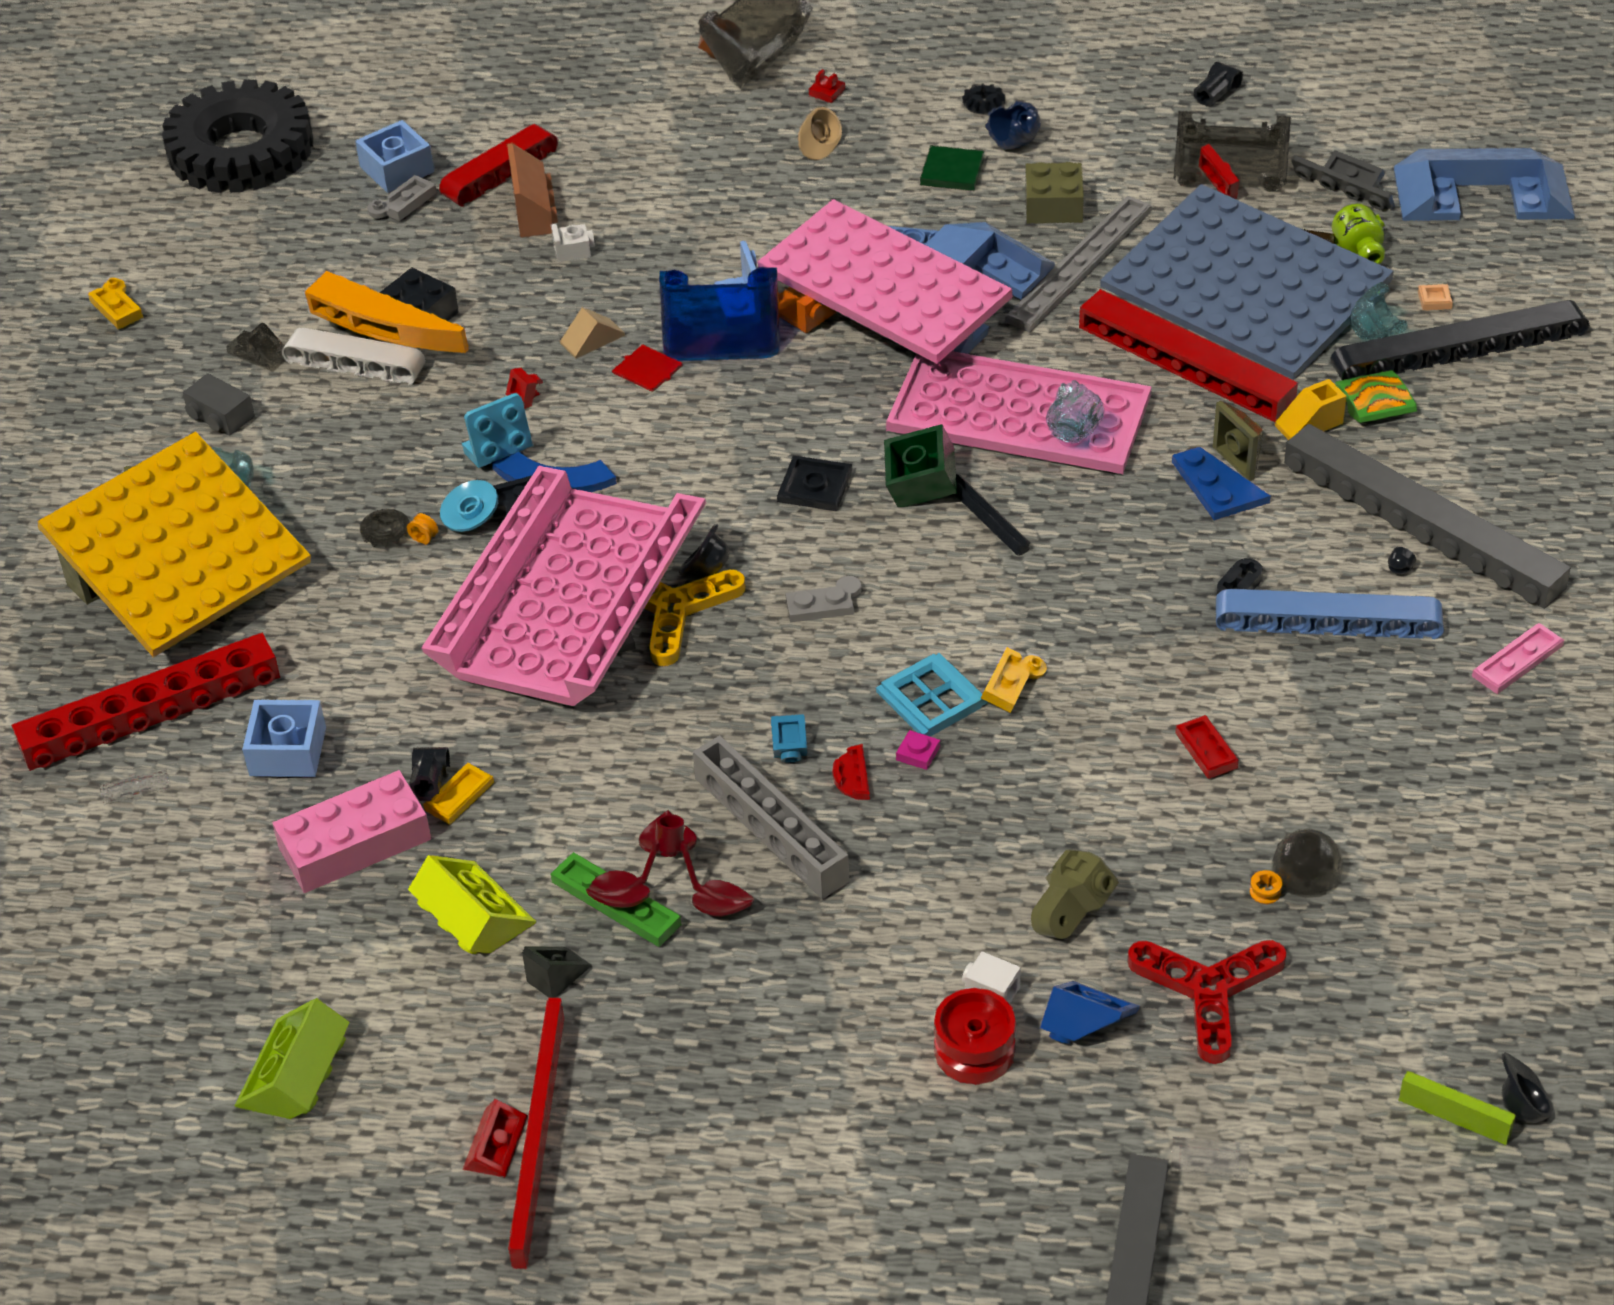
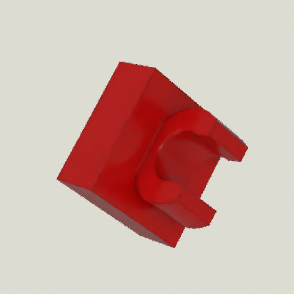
(826, 87)
(523, 385)

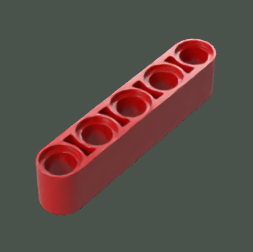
(493, 166)

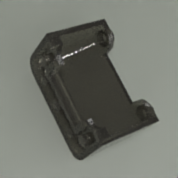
(753, 34)
(1255, 154)

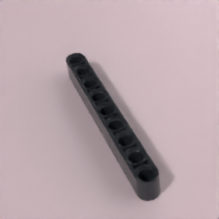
(1461, 340)

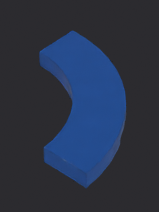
(584, 478)

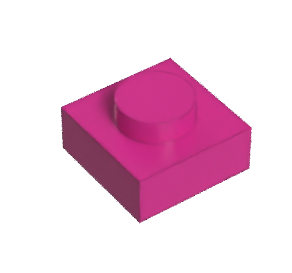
(918, 749)

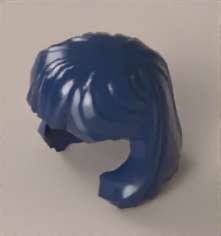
(1014, 125)

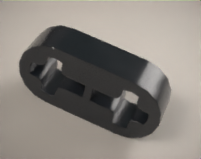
(1234, 578)

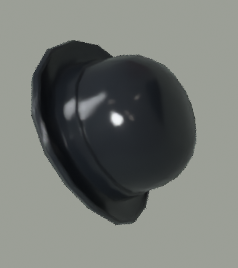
(708, 557)

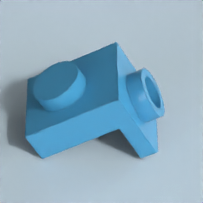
(789, 737)

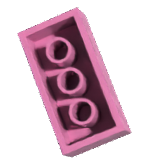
(352, 831)

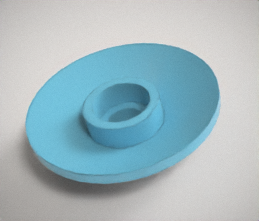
(469, 505)

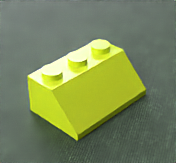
(468, 904)

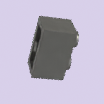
(218, 404)

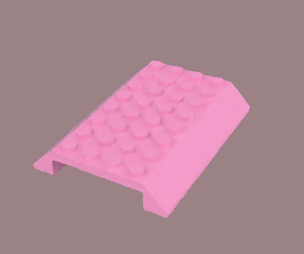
(558, 589)

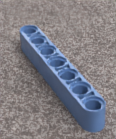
(1330, 613)

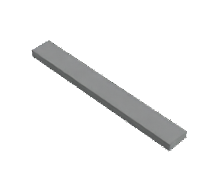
(1078, 264)

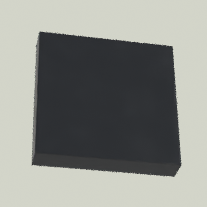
(814, 483)

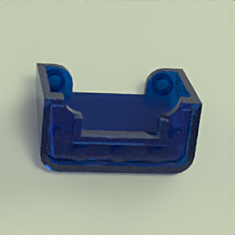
(720, 318)

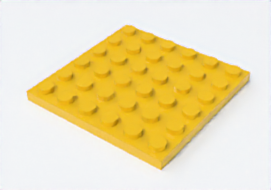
(174, 543)

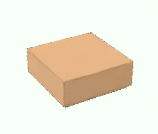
(1435, 297)

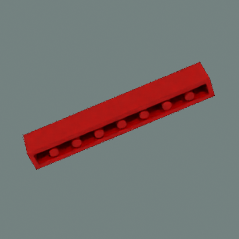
(1187, 355)

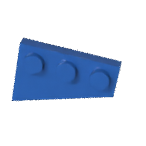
(1218, 485)

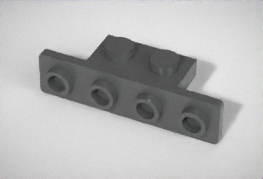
(1348, 174)

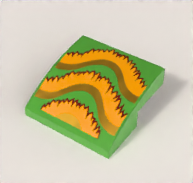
(1376, 396)

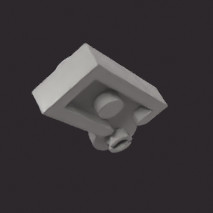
(403, 199)
(823, 601)

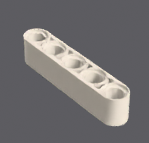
(354, 355)

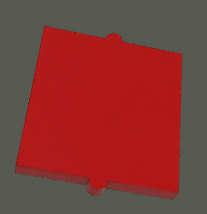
(647, 368)

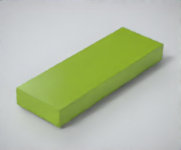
(1456, 1107)

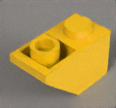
(1315, 405)

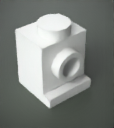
(572, 242)

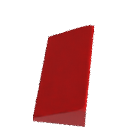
(495, 1139)

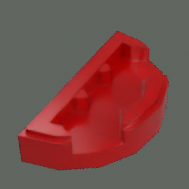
(850, 773)

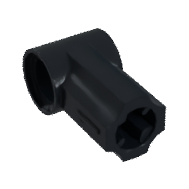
(1220, 80)
(428, 771)

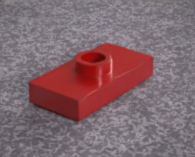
(1218, 172)
(1207, 746)

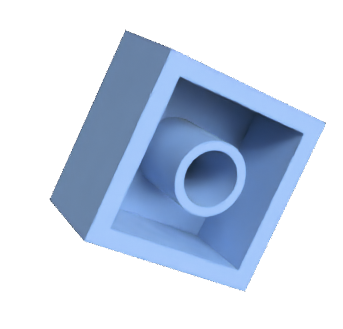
(394, 155)
(284, 738)

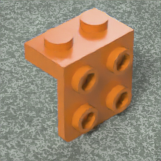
(802, 310)

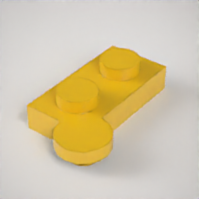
(115, 303)
(1011, 677)

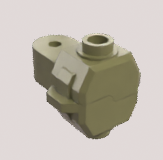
(1077, 886)

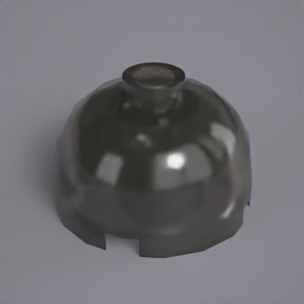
(1308, 863)

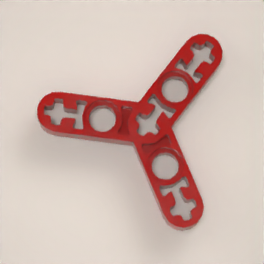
(1205, 998)

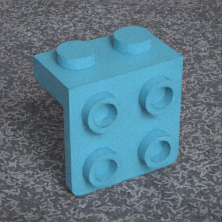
(496, 430)

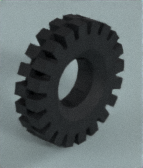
(202, 121)

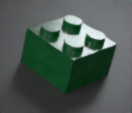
(920, 466)

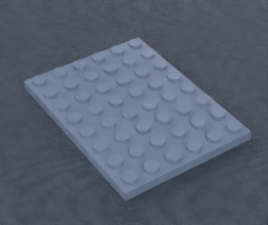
(1246, 280)

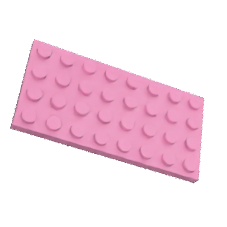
(886, 280)
(1006, 407)

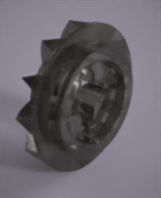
(386, 518)

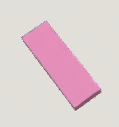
(1517, 658)

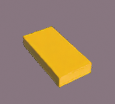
(459, 793)

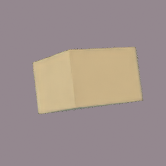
(589, 333)

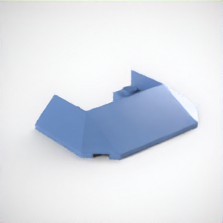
(1430, 176)
(995, 256)

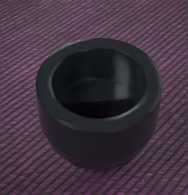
(1401, 560)

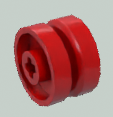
(974, 1036)

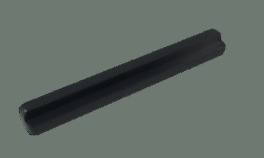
(991, 517)

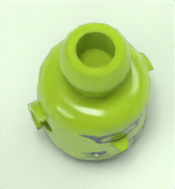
(1360, 232)

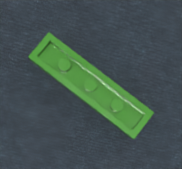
(646, 919)

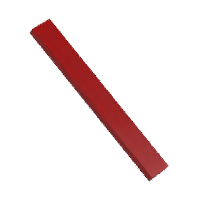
(536, 1135)

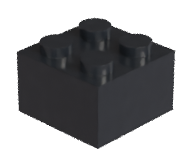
(424, 293)

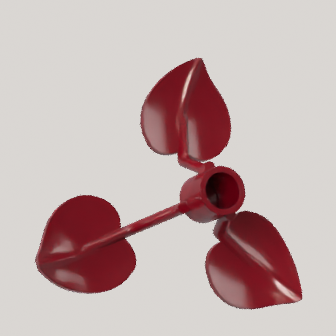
(668, 838)

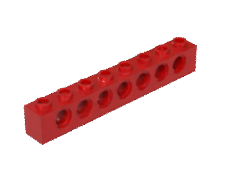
(145, 701)

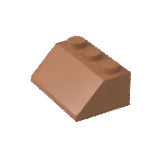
(532, 193)

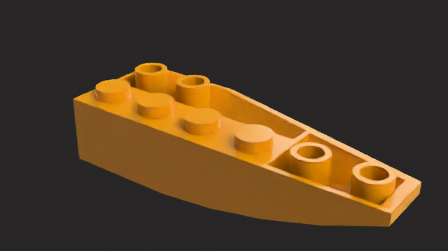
(381, 316)

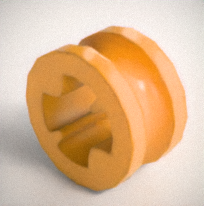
(422, 528)
(1262, 895)

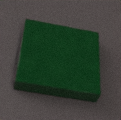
(952, 168)

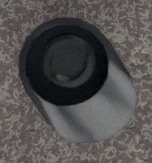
(1524, 1092)

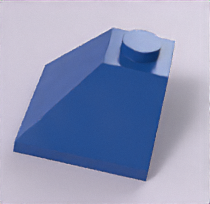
(1082, 1010)

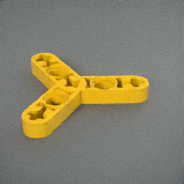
(685, 605)

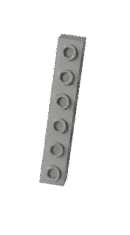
(771, 817)

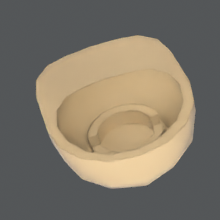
(819, 126)

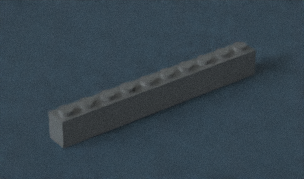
(1427, 516)

